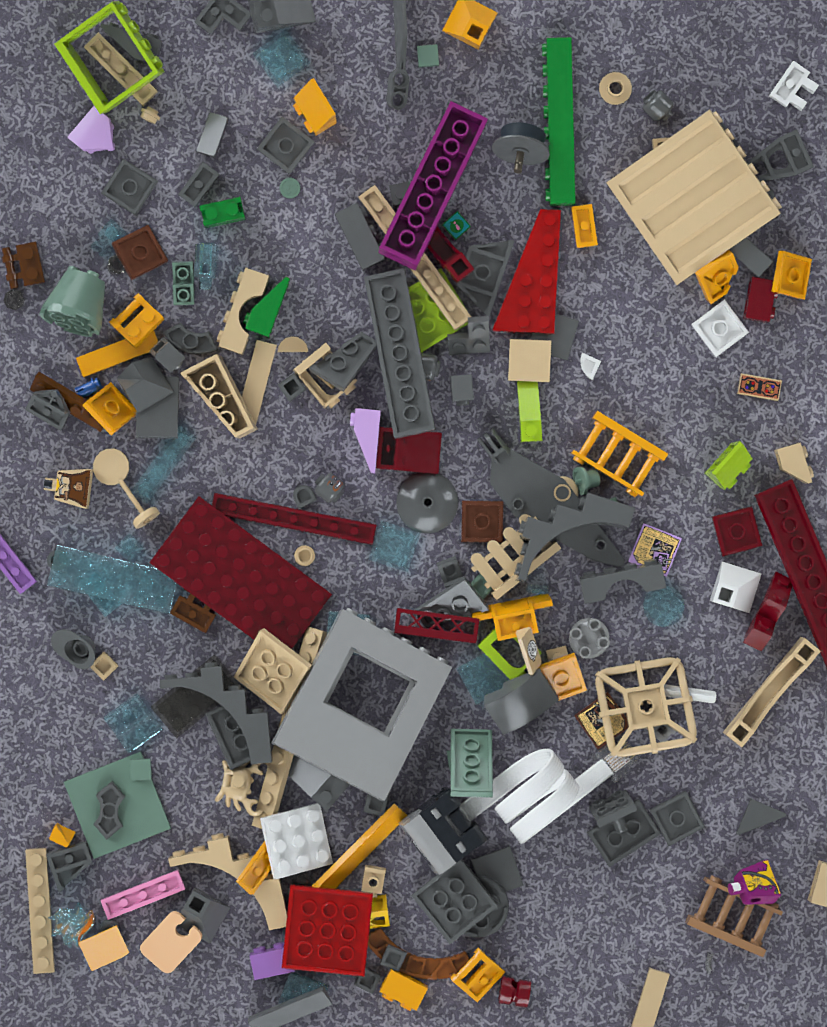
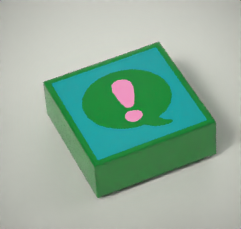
(456, 225)

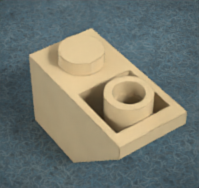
(793, 462)

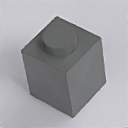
(167, 355)

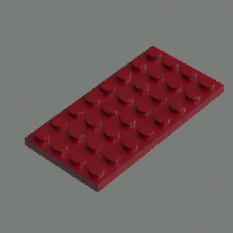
(239, 575)

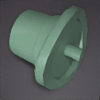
(585, 479)

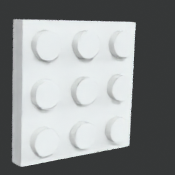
(296, 841)

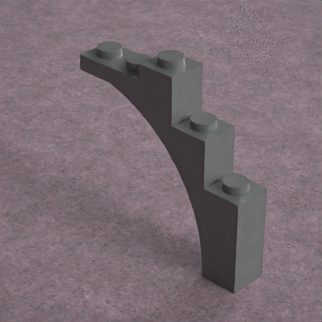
(594, 511)
(253, 725)

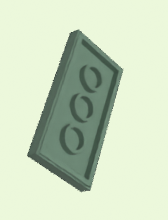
(471, 763)

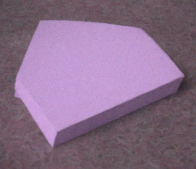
(93, 132)

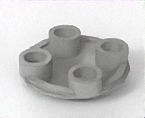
(589, 638)

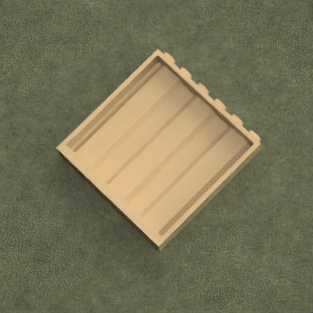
(694, 196)

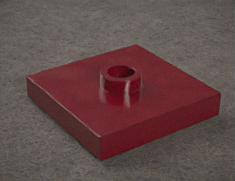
(736, 531)

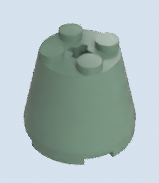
(76, 303)

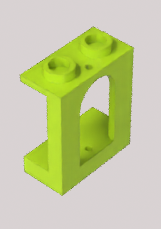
(510, 671)

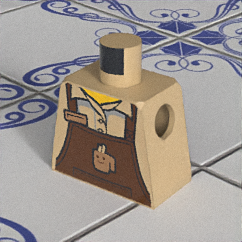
(71, 487)

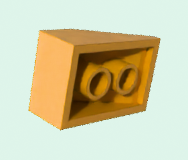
(315, 108)

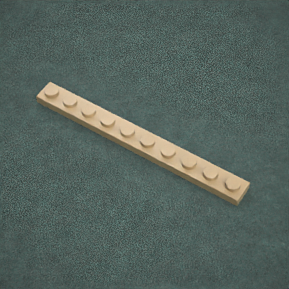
(279, 768)

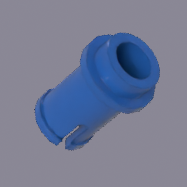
(89, 387)

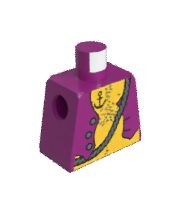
(755, 884)

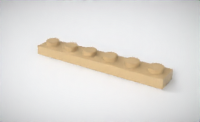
(40, 910)

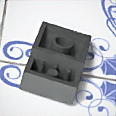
(520, 701)

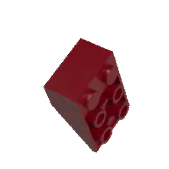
(409, 453)

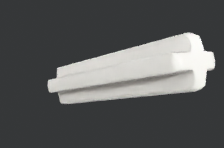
(697, 694)

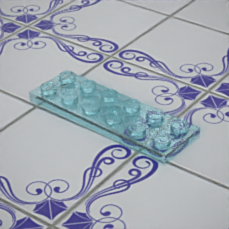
(111, 579)

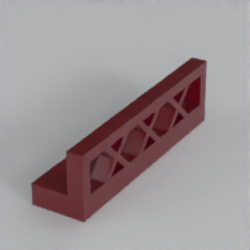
(436, 633)

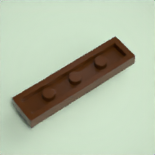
(73, 400)

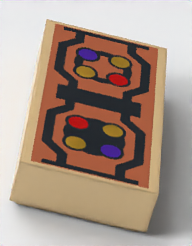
(759, 387)

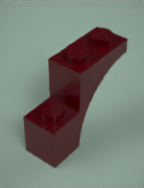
(449, 256)
(770, 610)

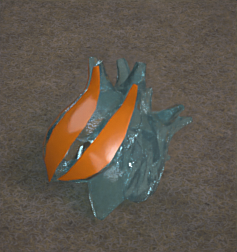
(72, 924)

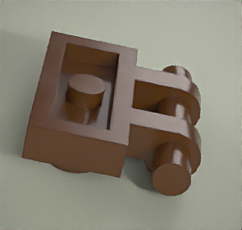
(29, 263)
(192, 613)

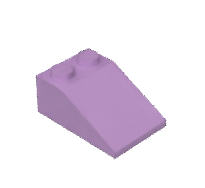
(366, 428)

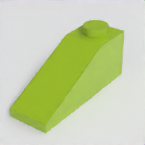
(529, 411)

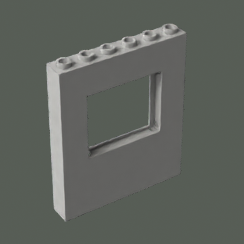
(343, 742)

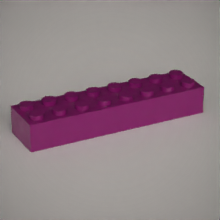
(433, 185)

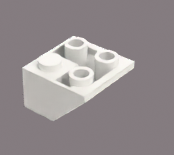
(735, 587)

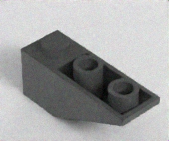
(123, 39)

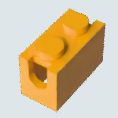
(403, 989)

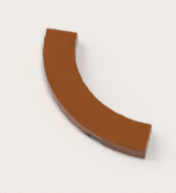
(419, 966)

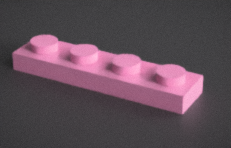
(143, 894)

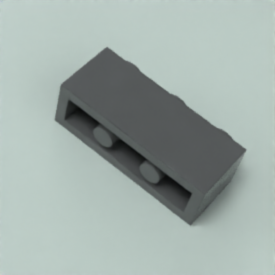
(360, 235)

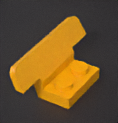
(514, 615)

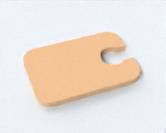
(166, 946)

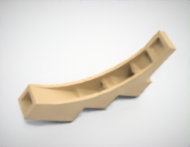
(220, 856)

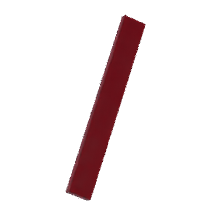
(294, 518)

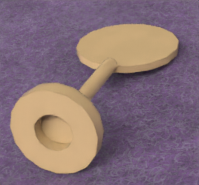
(111, 469)

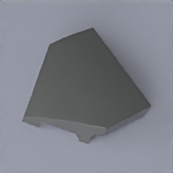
(49, 407)

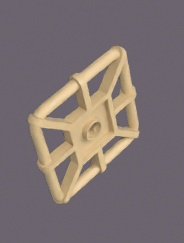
(638, 718)

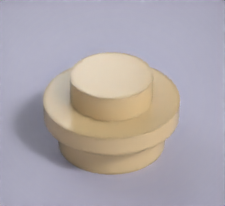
(150, 115)
(304, 555)

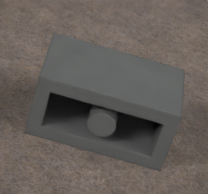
(461, 389)

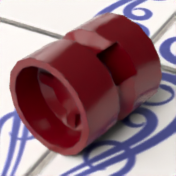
(514, 992)

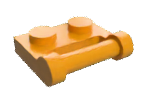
(141, 325)
(482, 979)

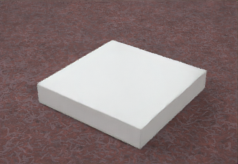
(720, 328)

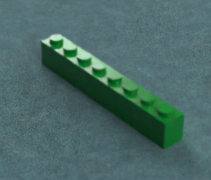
(559, 121)

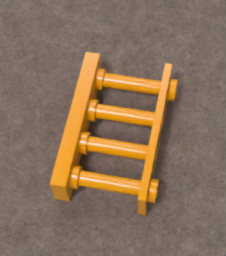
(619, 433)

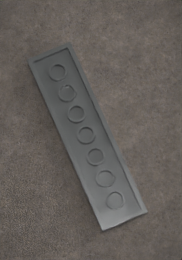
(399, 353)

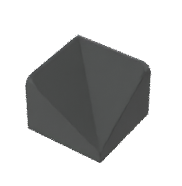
(291, 387)

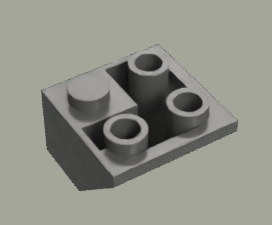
(204, 913)

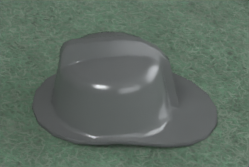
(74, 648)

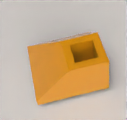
(470, 22)

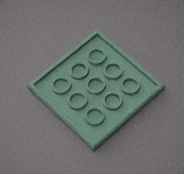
(138, 812)

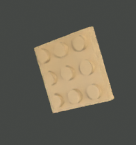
(272, 671)

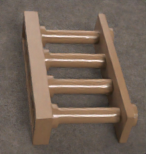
(717, 928)

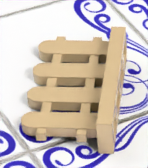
(497, 551)

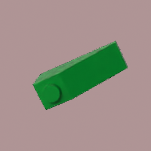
(264, 314)

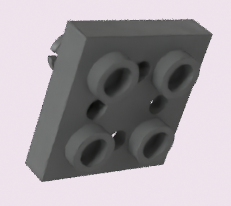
(613, 809)

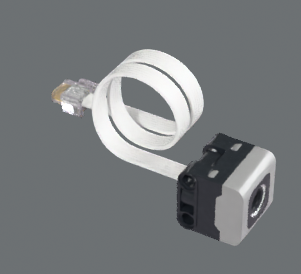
(444, 826)

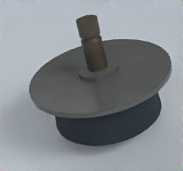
(521, 145)

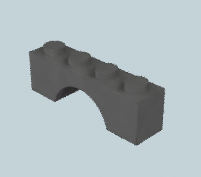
(596, 585)

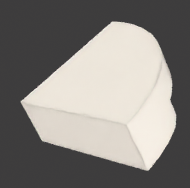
(589, 365)

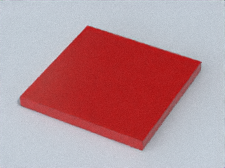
(327, 930)

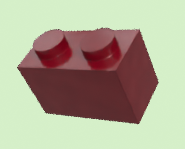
(760, 300)

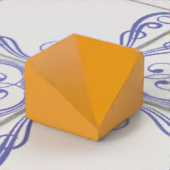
(62, 835)

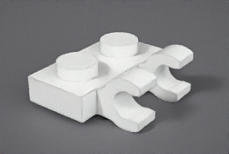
(789, 85)

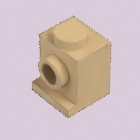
(376, 873)

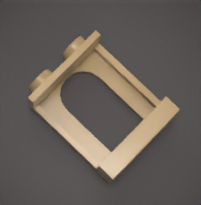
(323, 398)

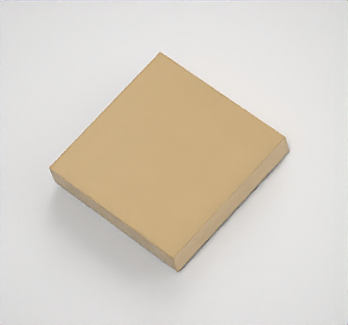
(529, 360)

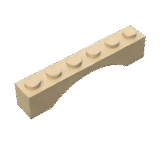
(757, 707)

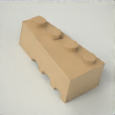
(218, 390)

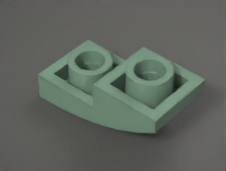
(183, 283)

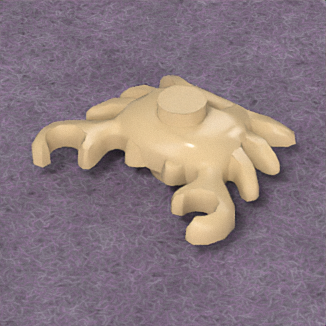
(237, 786)

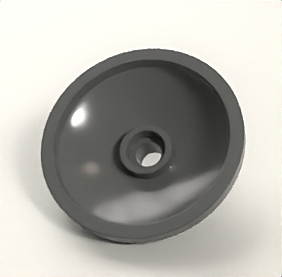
(411, 502)

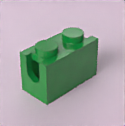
(222, 212)

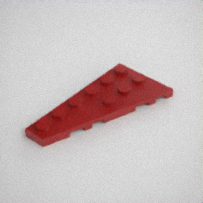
(533, 290)

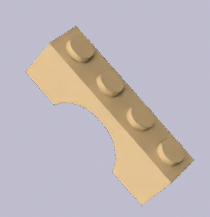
(251, 286)

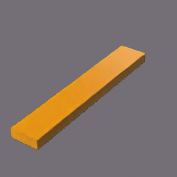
(361, 848)

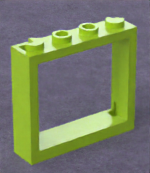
(82, 73)

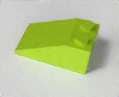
(729, 465)

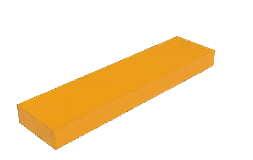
(113, 355)

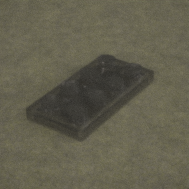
(184, 707)

